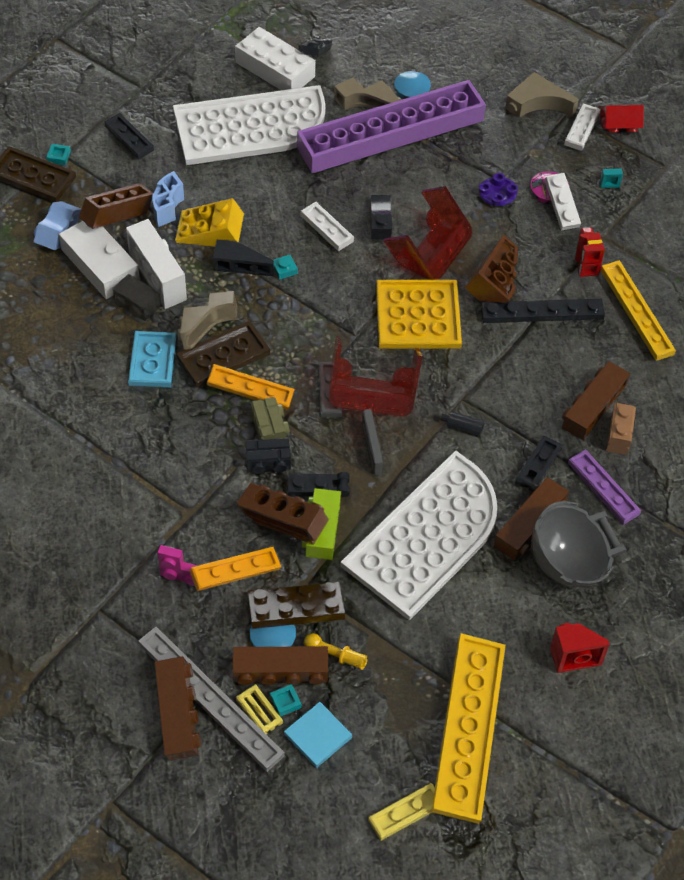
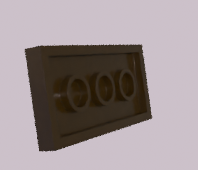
(34, 174)
(229, 349)
(296, 605)

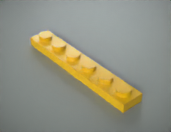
(638, 310)

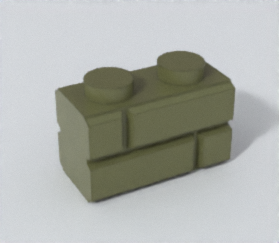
(268, 419)

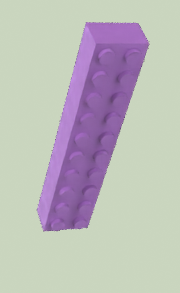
(390, 126)

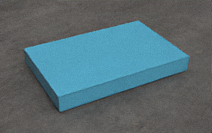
(152, 359)

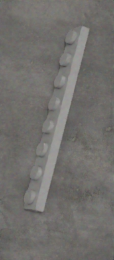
(218, 704)

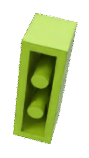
(325, 543)

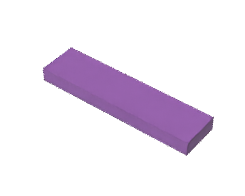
(604, 487)

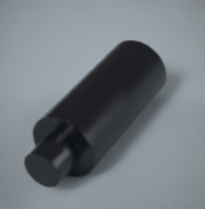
(463, 423)

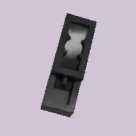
(381, 217)

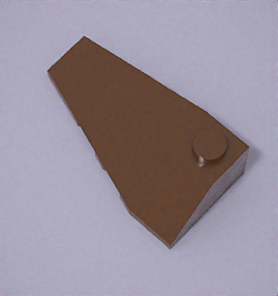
(496, 274)

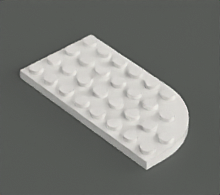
(247, 124)
(427, 537)

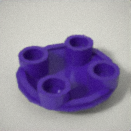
(498, 190)

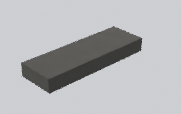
(326, 407)
(372, 442)

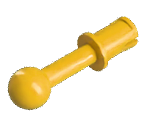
(345, 655)

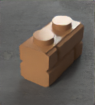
(621, 429)

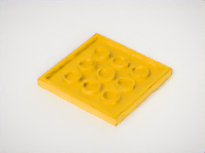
(418, 314)

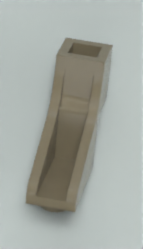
(352, 94)
(200, 319)

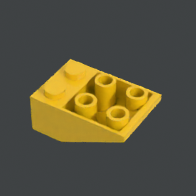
(210, 222)

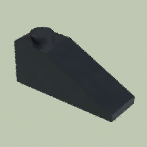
(238, 258)

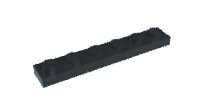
(542, 310)

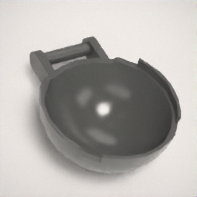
(573, 546)

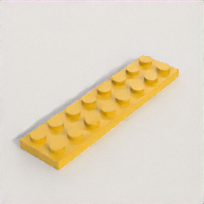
(468, 729)

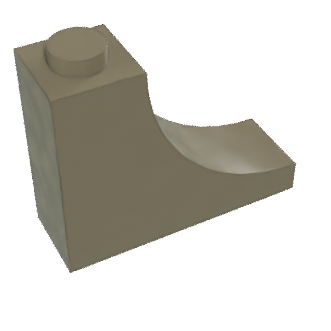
(540, 94)

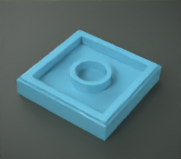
(318, 734)

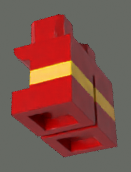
(589, 252)

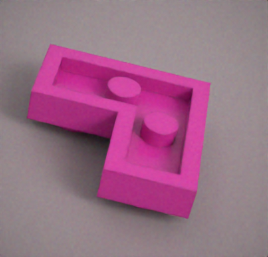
(173, 565)

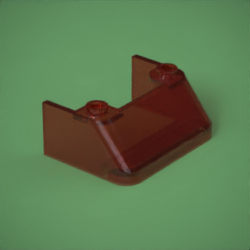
(443, 243)
(366, 393)

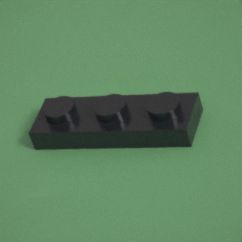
(129, 136)

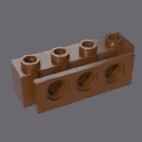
(283, 513)

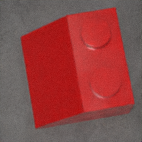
(622, 116)
(577, 648)

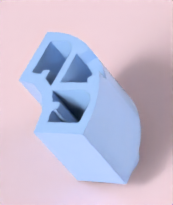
(166, 198)
(59, 218)

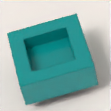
(58, 154)
(611, 178)
(285, 267)
(285, 700)

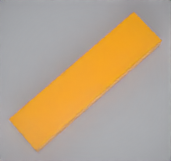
(249, 386)
(235, 568)

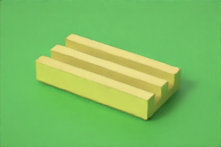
(269, 725)

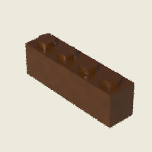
(115, 205)
(595, 400)
(516, 534)
(280, 665)
(177, 709)

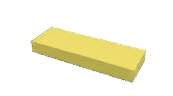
(403, 812)

